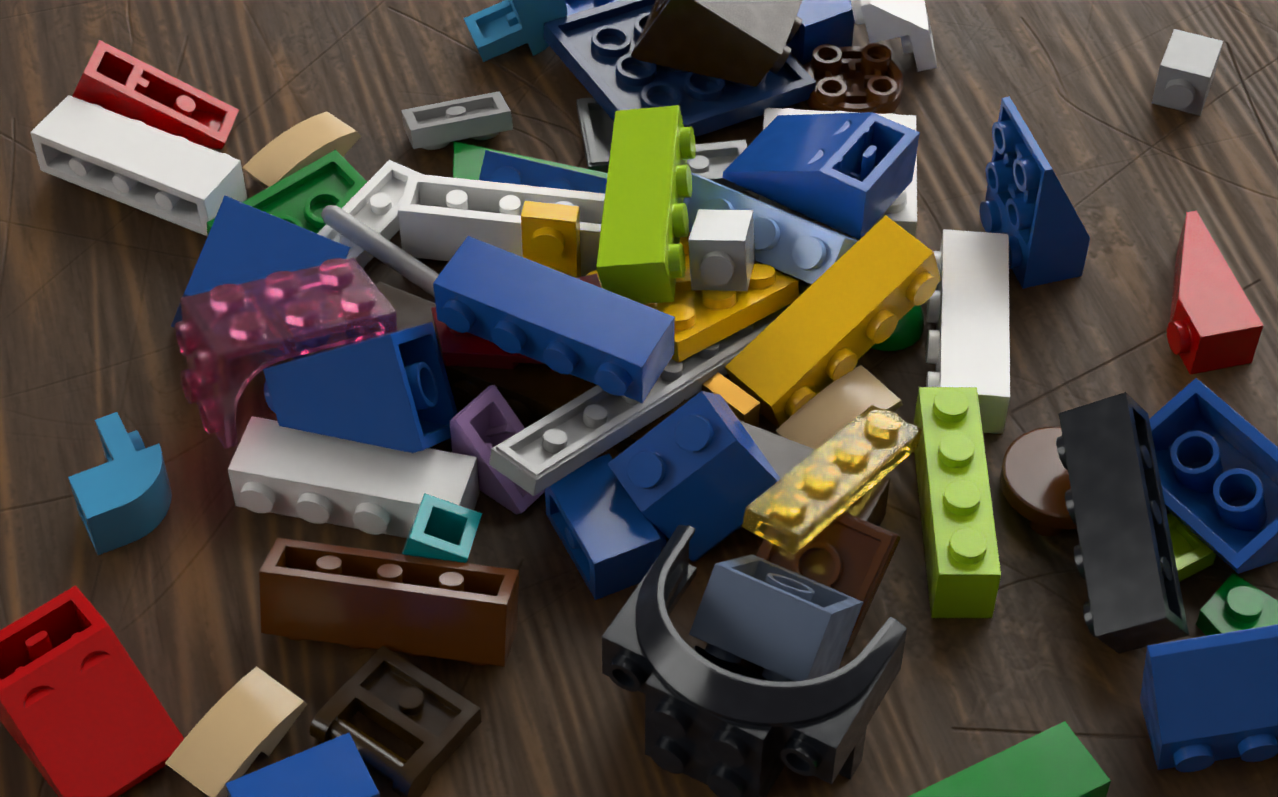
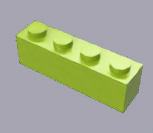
(645, 204)
(956, 504)

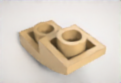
(300, 147)
(837, 407)
(235, 731)

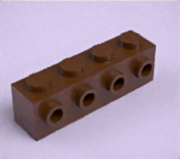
(389, 601)

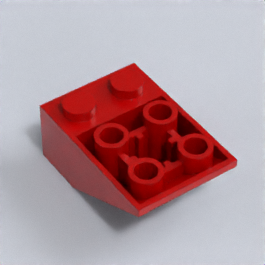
(80, 701)

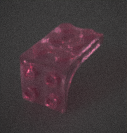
(254, 324)

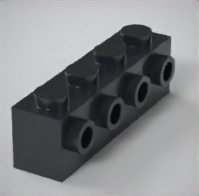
(1121, 525)

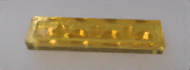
(831, 479)

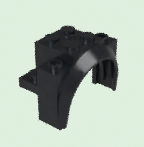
(726, 720)

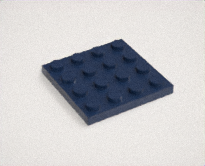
(599, 50)

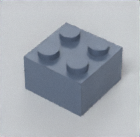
(774, 619)

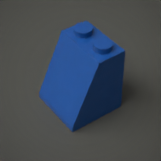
(252, 245)
(368, 392)

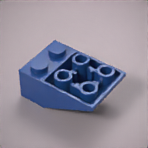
(830, 166)
(1030, 206)

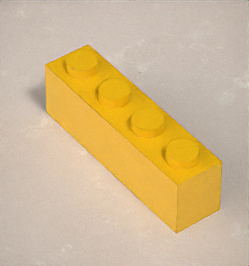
(836, 320)

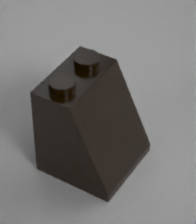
(720, 37)

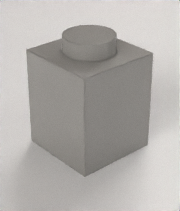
(1187, 72)
(722, 250)

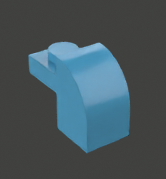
(512, 25)
(127, 493)

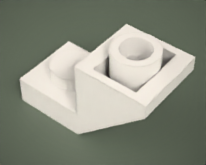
(899, 19)

